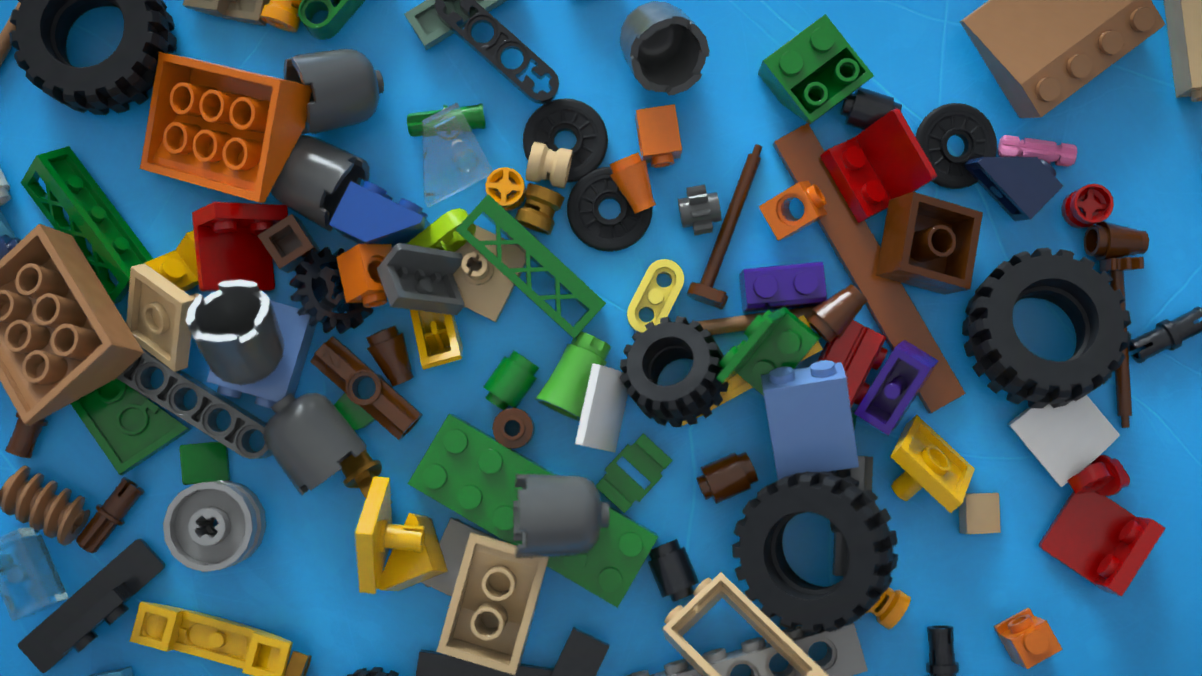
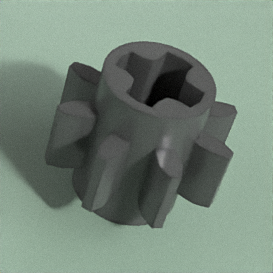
(699, 209)

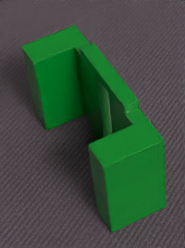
(620, 486)

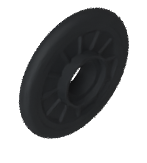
(572, 117)
(963, 122)
(591, 226)

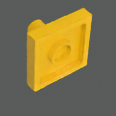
(930, 465)
(377, 535)

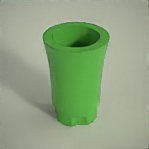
(569, 381)

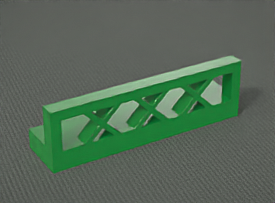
(90, 217)
(541, 256)

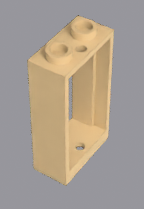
(706, 596)

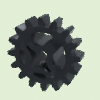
(316, 289)

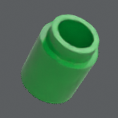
(510, 381)

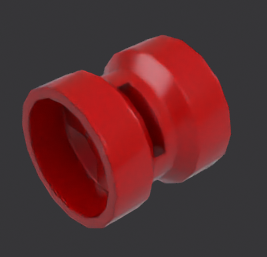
(1093, 200)

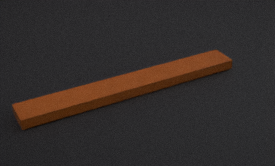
(860, 257)

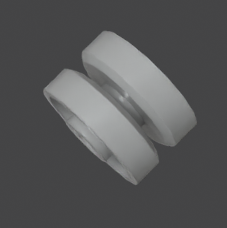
(191, 530)

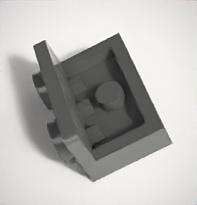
(421, 279)

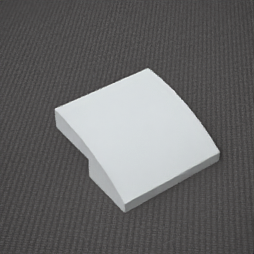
(602, 409)
(1065, 436)

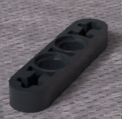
(500, 42)

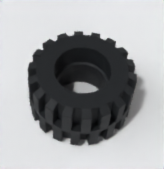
(658, 348)

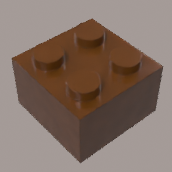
(929, 243)

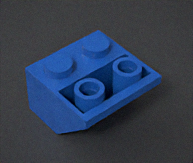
(373, 218)

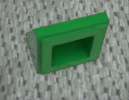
(204, 463)

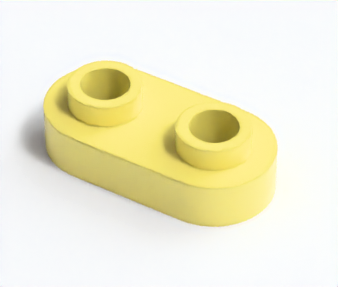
(653, 296)

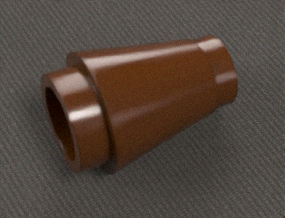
(1114, 241)
(836, 314)
(391, 354)

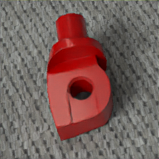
(1102, 475)

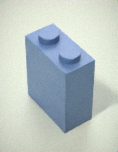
(285, 379)
(810, 419)

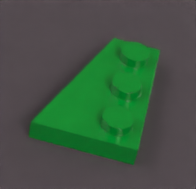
(126, 424)

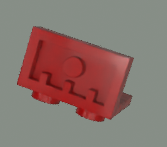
(878, 165)
(230, 245)
(1101, 540)

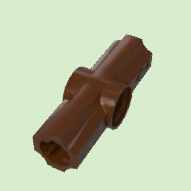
(348, 370)

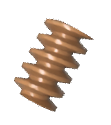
(42, 506)

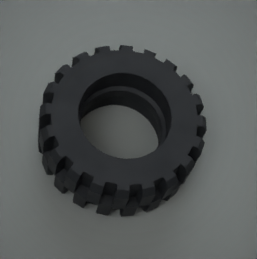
(112, 84)
(1080, 294)
(777, 584)

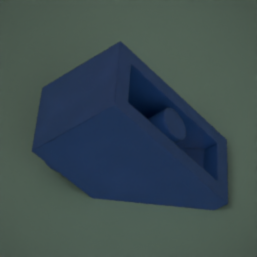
(1016, 183)

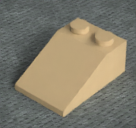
(492, 605)

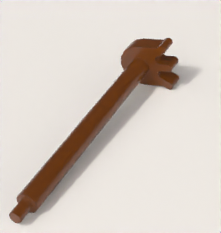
(1116, 270)
(704, 290)

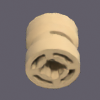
(549, 165)

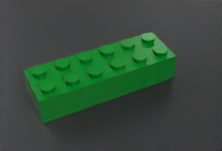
(477, 479)

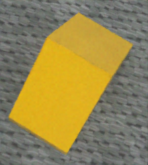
(436, 338)
(410, 567)

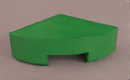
(353, 413)

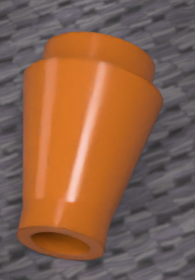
(633, 181)

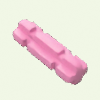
(1046, 150)

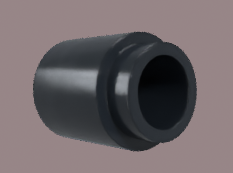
(866, 107)
(672, 570)

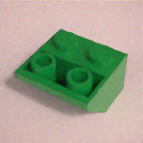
(814, 71)

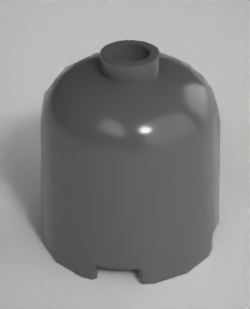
(663, 47)
(342, 87)
(317, 179)
(237, 332)
(310, 439)
(557, 515)

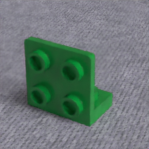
(772, 343)

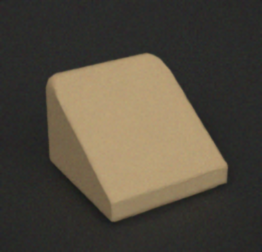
(980, 513)

